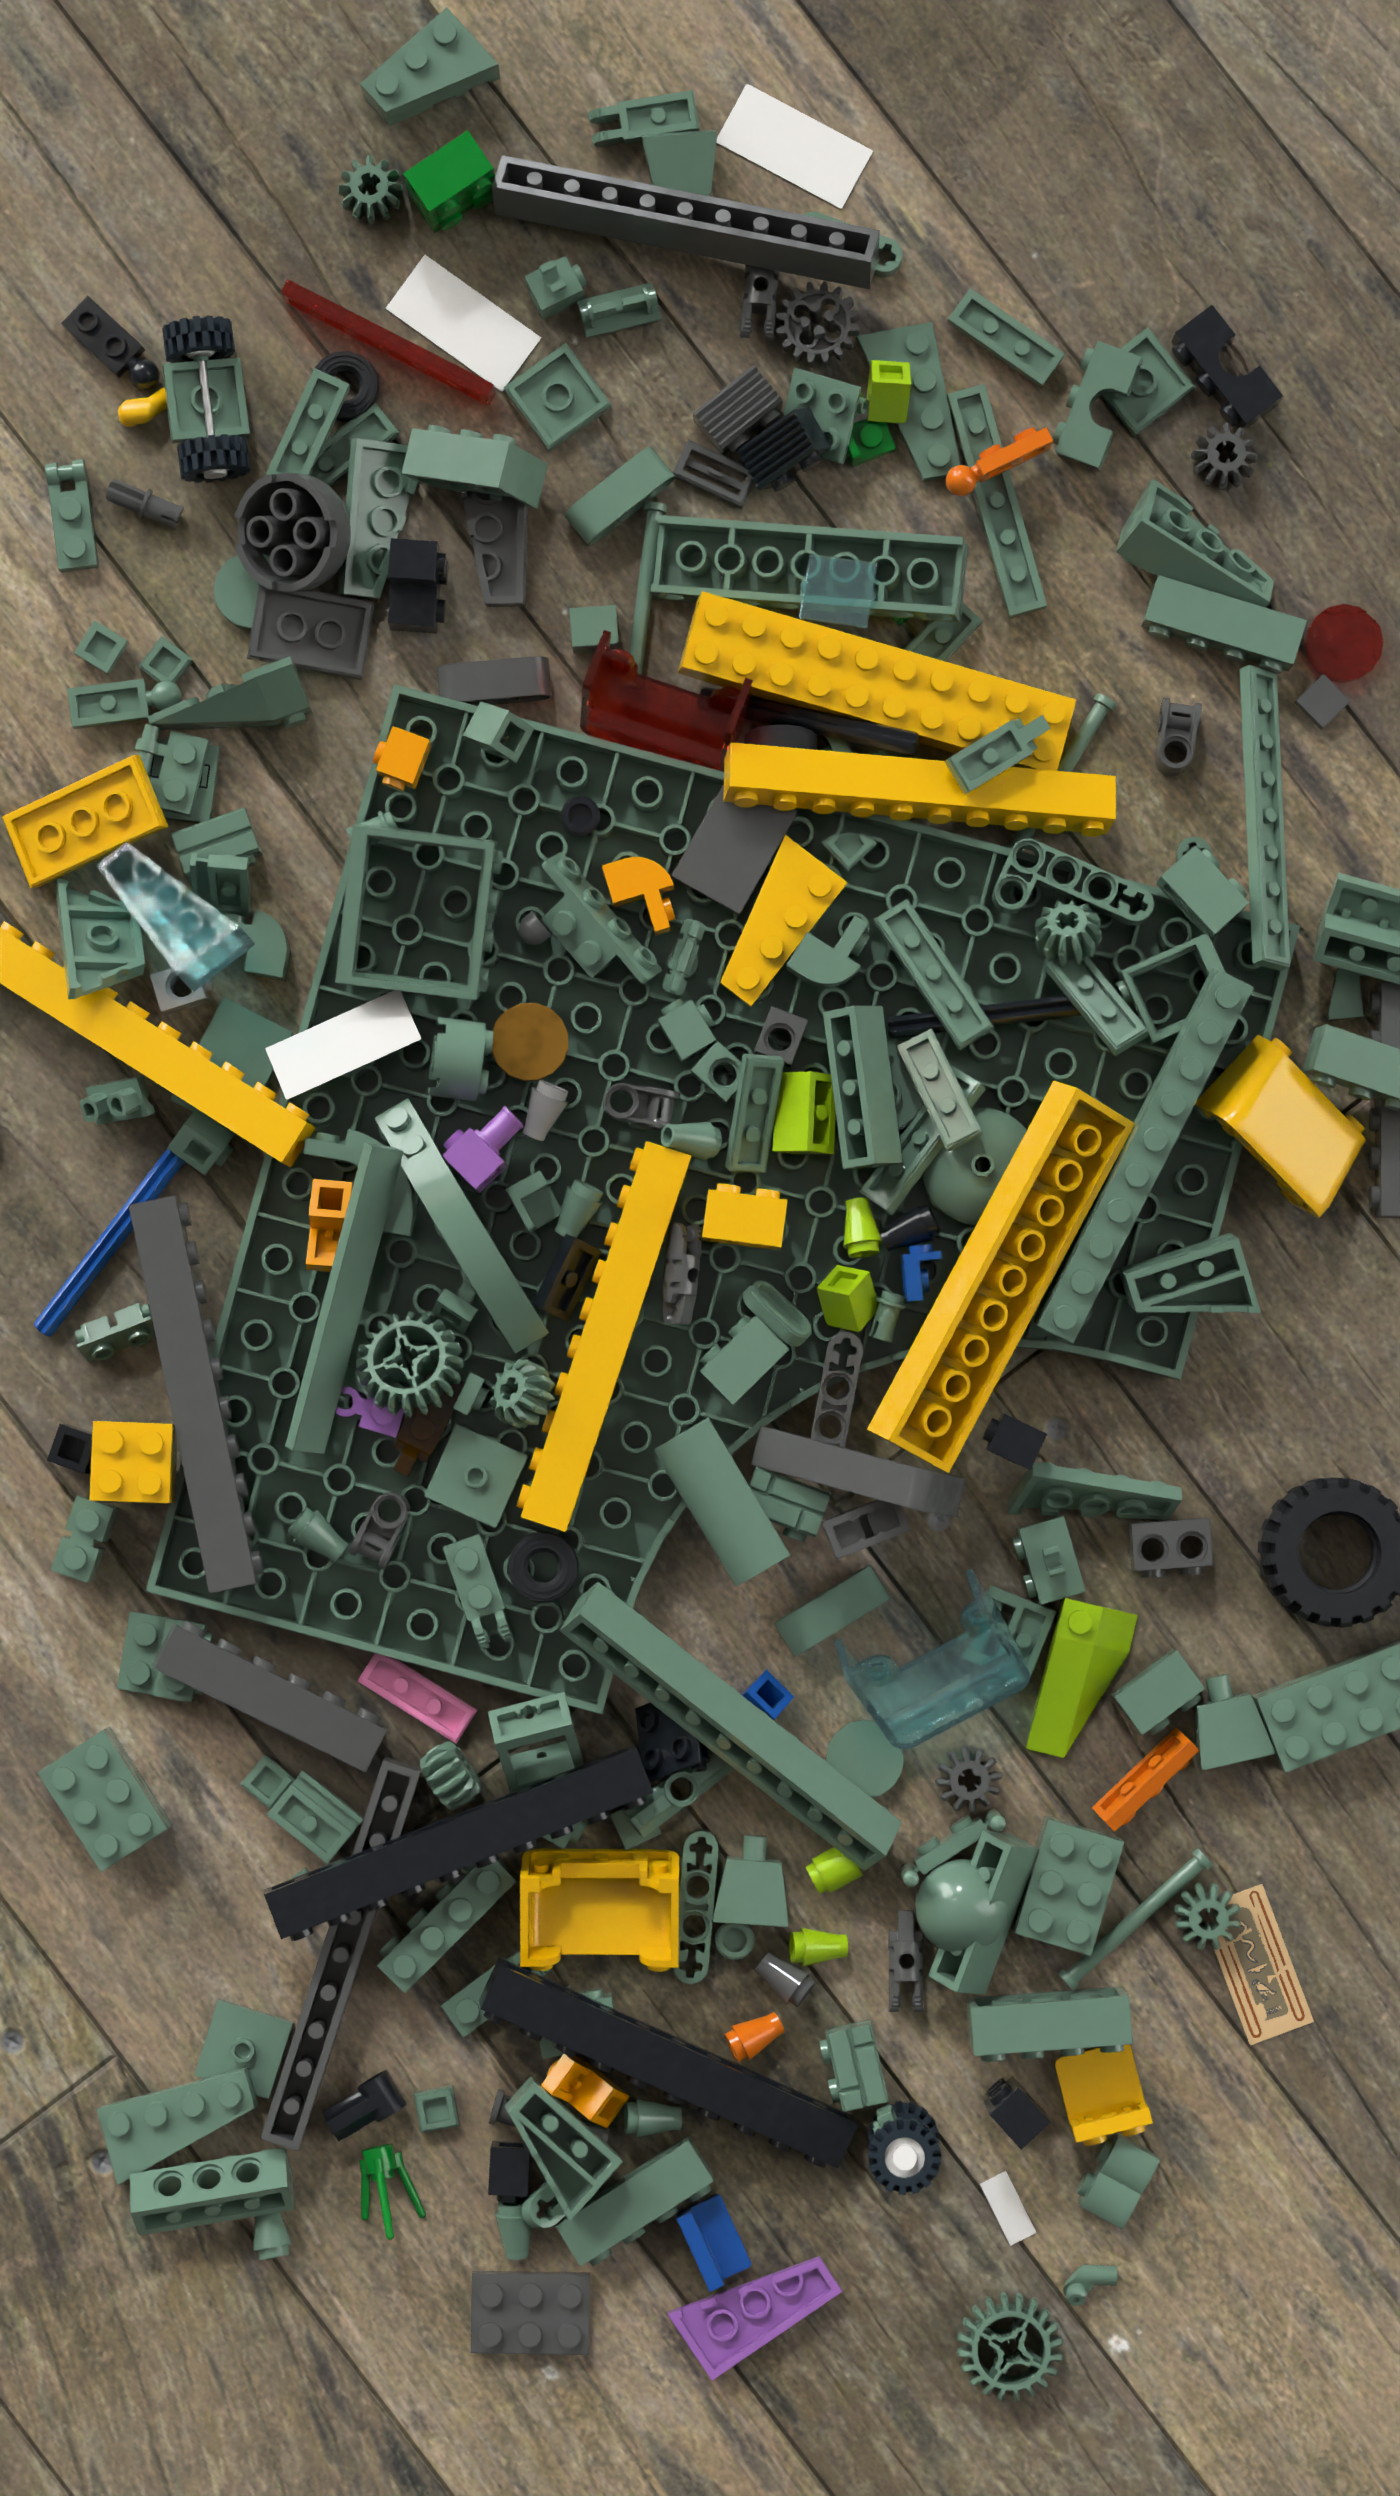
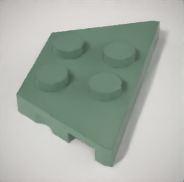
(98, 940)

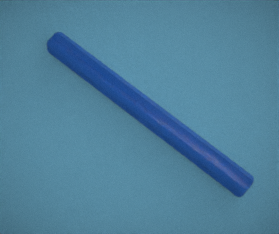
(106, 1245)

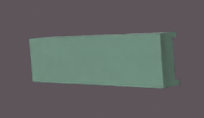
(769, 561)

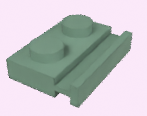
(222, 882)
(315, 1816)

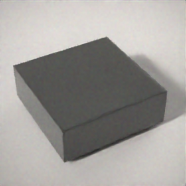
(1322, 701)

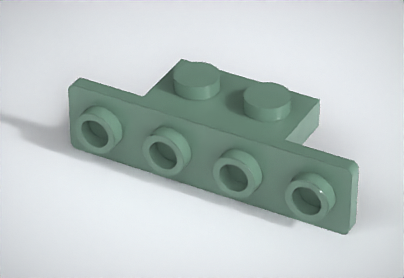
(590, 927)

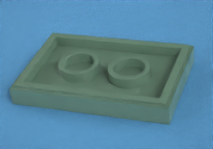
(241, 1040)

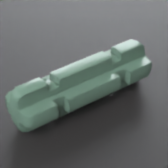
(683, 957)

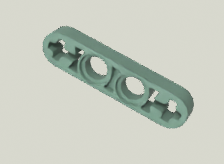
(697, 1906)

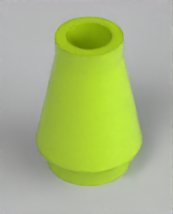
(861, 1231)
(816, 1946)

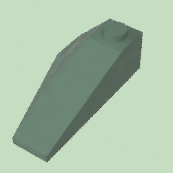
(1175, 545)
(264, 699)

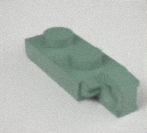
(995, 753)

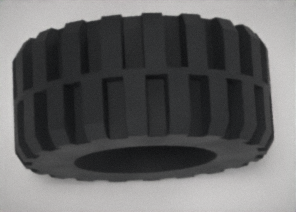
(1281, 1552)

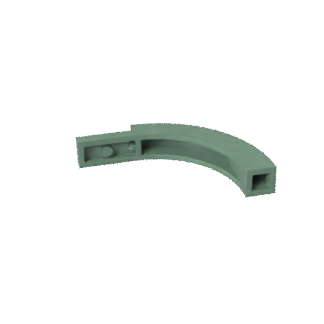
(461, 1227)

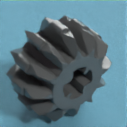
(1239, 458)
(959, 1788)

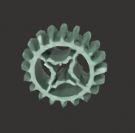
(424, 1360)
(1002, 2361)

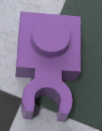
(372, 1417)

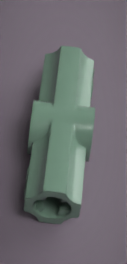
(661, 1804)

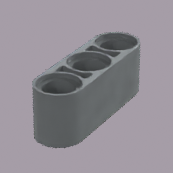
(496, 681)

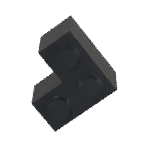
(415, 582)

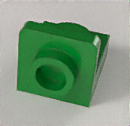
(869, 441)

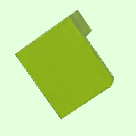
(888, 391)
(847, 1298)

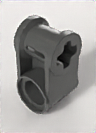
(1176, 728)
(644, 1105)
(380, 1531)

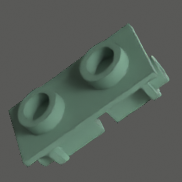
(619, 310)
(100, 1340)

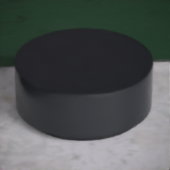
(580, 816)

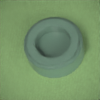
(734, 1940)

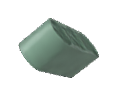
(619, 496)
(832, 1610)

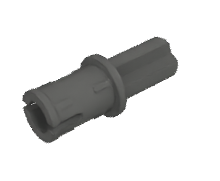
(144, 503)

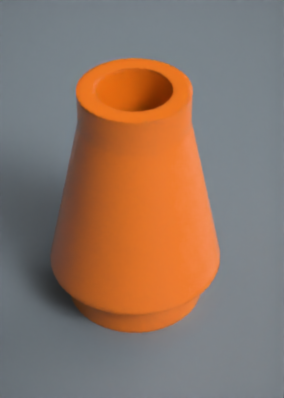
(753, 2036)

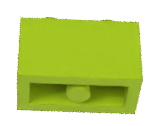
(805, 1114)

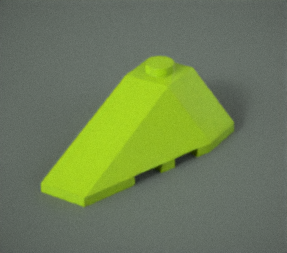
(1080, 1664)

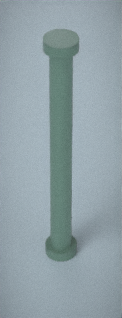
(646, 578)
(1077, 747)
(1136, 1919)

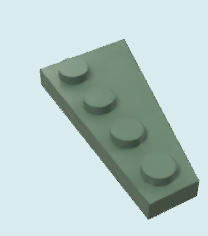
(1092, 1493)

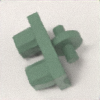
(117, 1101)

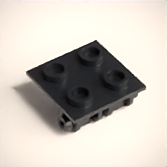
(666, 1745)

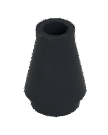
(911, 1228)

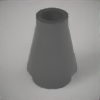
(785, 1979)

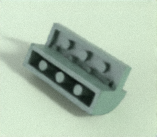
(1361, 928)
(722, 1502)

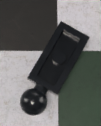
(111, 344)

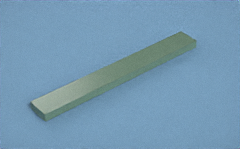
(1264, 818)
(344, 1298)

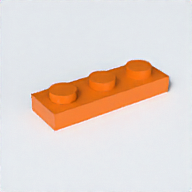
(1145, 1779)

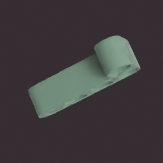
(1082, 873)

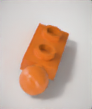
(996, 460)

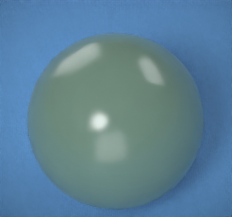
(956, 1908)

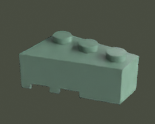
(474, 464)
(1193, 1279)
(562, 2145)

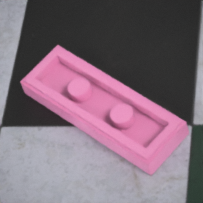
(418, 1696)

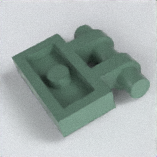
(180, 769)

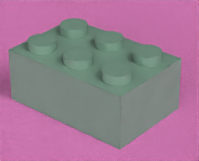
(105, 1799)
(1068, 1885)

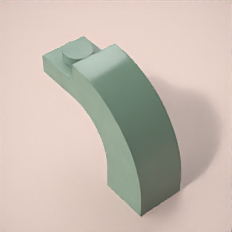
(402, 1207)

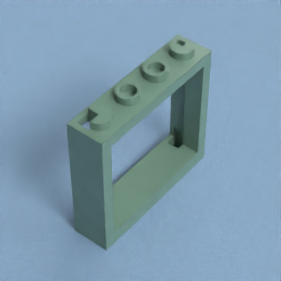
(354, 902)

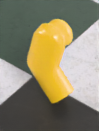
(142, 409)

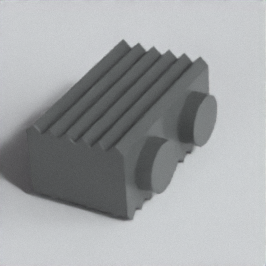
(739, 411)

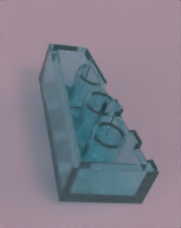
(180, 924)

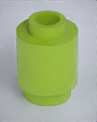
(832, 1871)

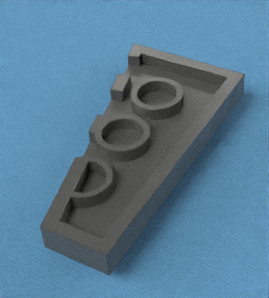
(499, 547)

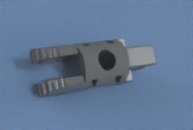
(759, 301)
(681, 1273)
(901, 1942)

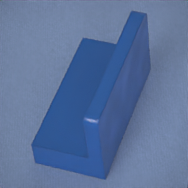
(713, 2240)

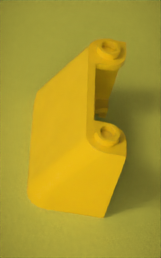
(1285, 1123)
(599, 1905)

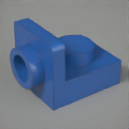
(916, 1279)

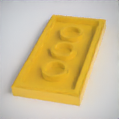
(85, 821)

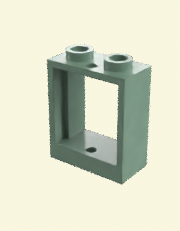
(1206, 958)
(514, 1730)

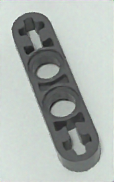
(829, 1406)

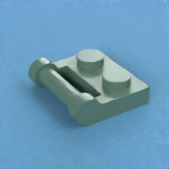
(1027, 1624)

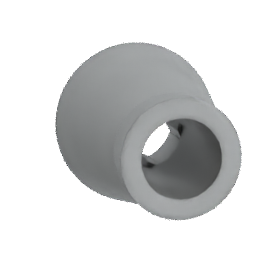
(544, 1108)

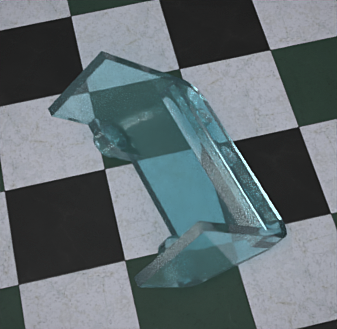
(945, 1683)

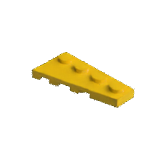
(786, 909)

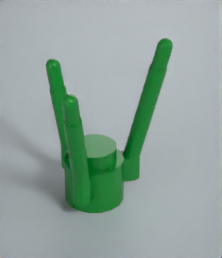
(380, 2164)

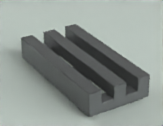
(684, 460)

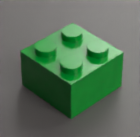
(451, 182)

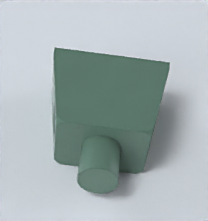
(681, 160)
(1228, 1727)
(752, 1888)

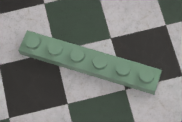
(997, 505)

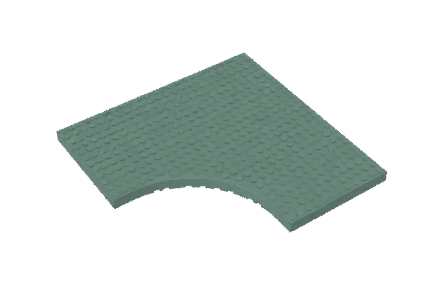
(422, 926)

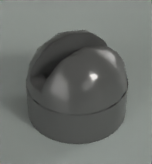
(533, 930)

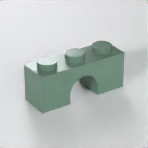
(1106, 371)

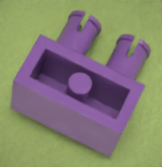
(477, 1152)

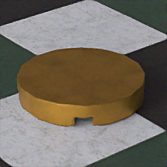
(529, 1041)

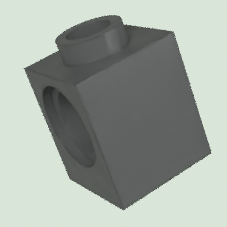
(781, 1021)

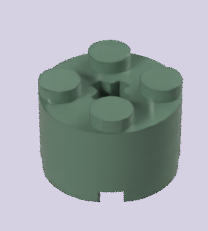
(459, 1059)

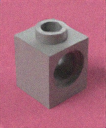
(169, 1003)

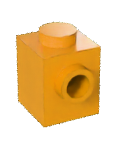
(401, 758)

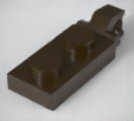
(422, 1432)

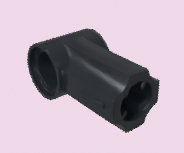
(372, 2101)

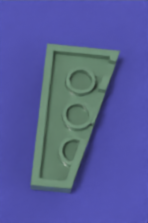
(928, 425)
(376, 512)
(165, 2121)

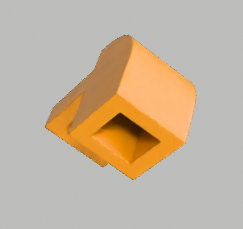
(641, 879)
(326, 1218)
(585, 2089)

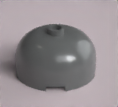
(299, 528)

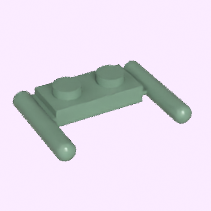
(936, 1852)

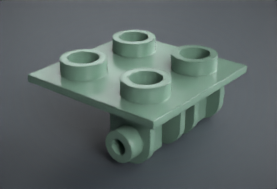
(832, 404)

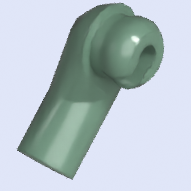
(1085, 2278)

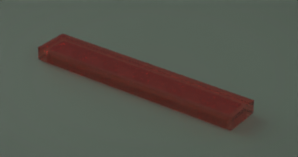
(388, 342)

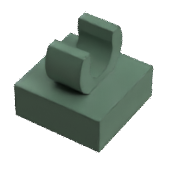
(457, 1308)

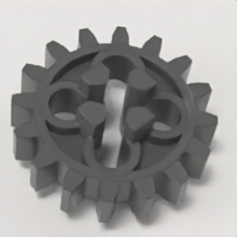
(796, 329)

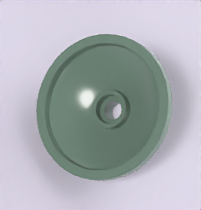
(952, 1176)

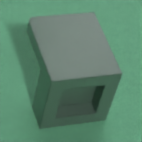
(589, 624)
(534, 1201)

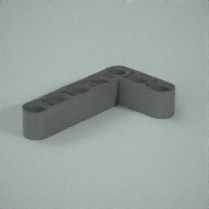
(858, 1472)

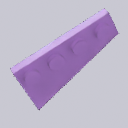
(746, 2317)

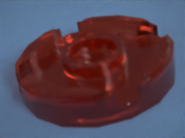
(1343, 643)

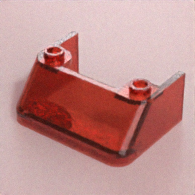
(657, 715)

